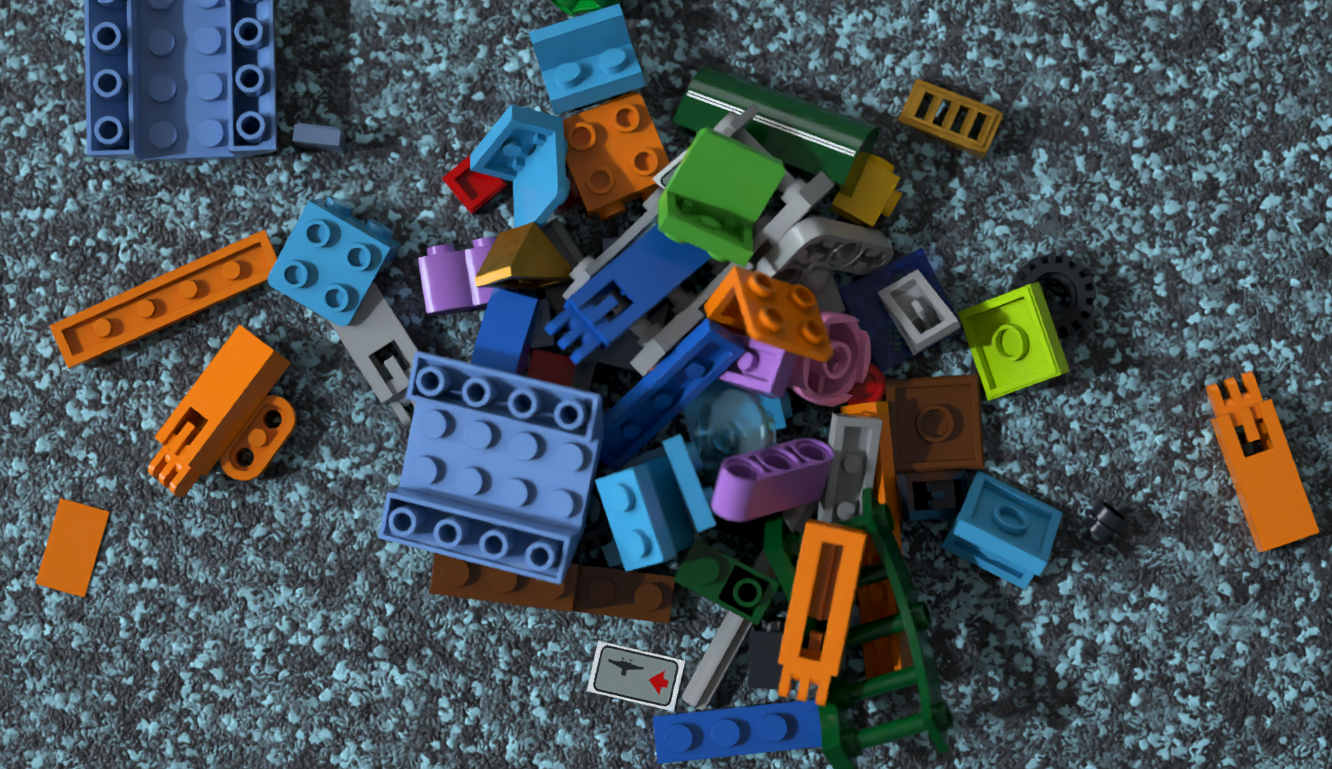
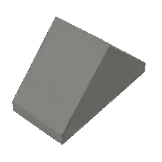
(918, 312)

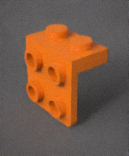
(614, 154)
(771, 312)

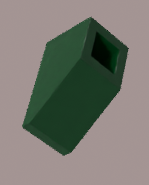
(726, 582)

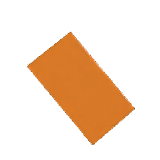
(72, 547)

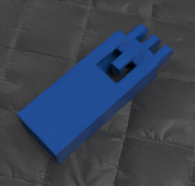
(645, 273)

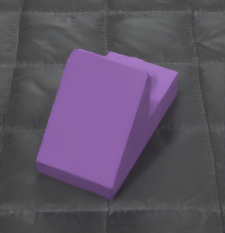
(760, 369)

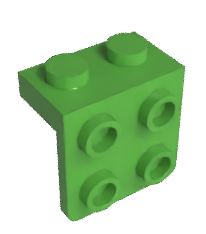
(718, 196)

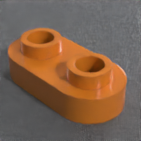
(260, 439)

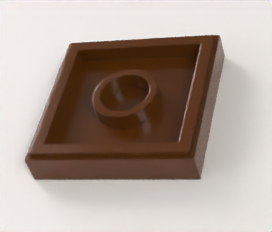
(935, 423)

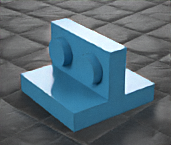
(587, 59)
(1003, 531)

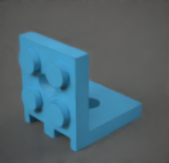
(684, 464)

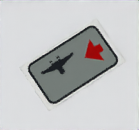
(635, 675)

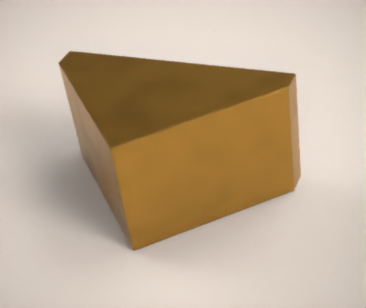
(523, 261)

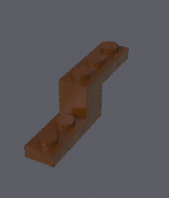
(583, 589)

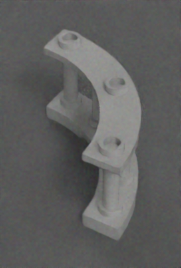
(688, 306)

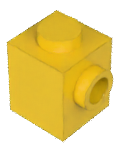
(871, 196)

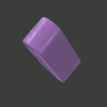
(772, 479)

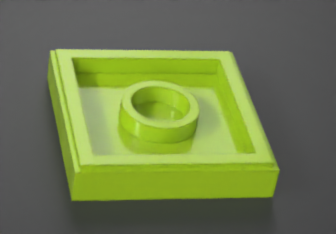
(1013, 341)

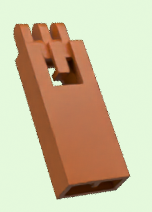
(215, 410)
(1265, 481)
(826, 591)

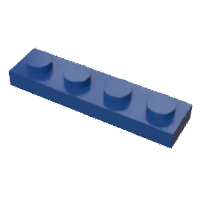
(667, 391)
(737, 731)

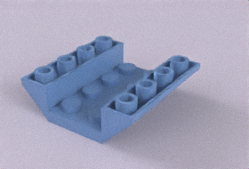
(180, 79)
(495, 468)

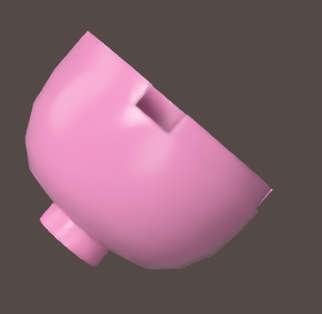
(830, 381)

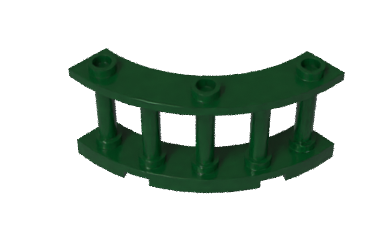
(840, 738)

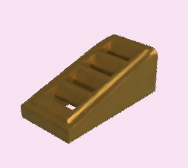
(957, 102)

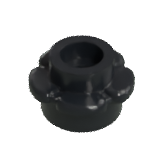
(1106, 521)

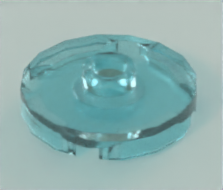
(731, 425)

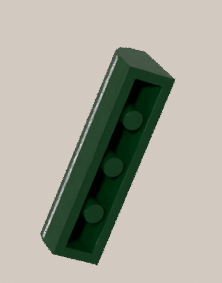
(787, 127)

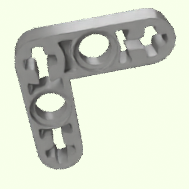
(826, 245)

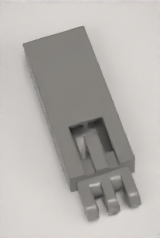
(370, 331)

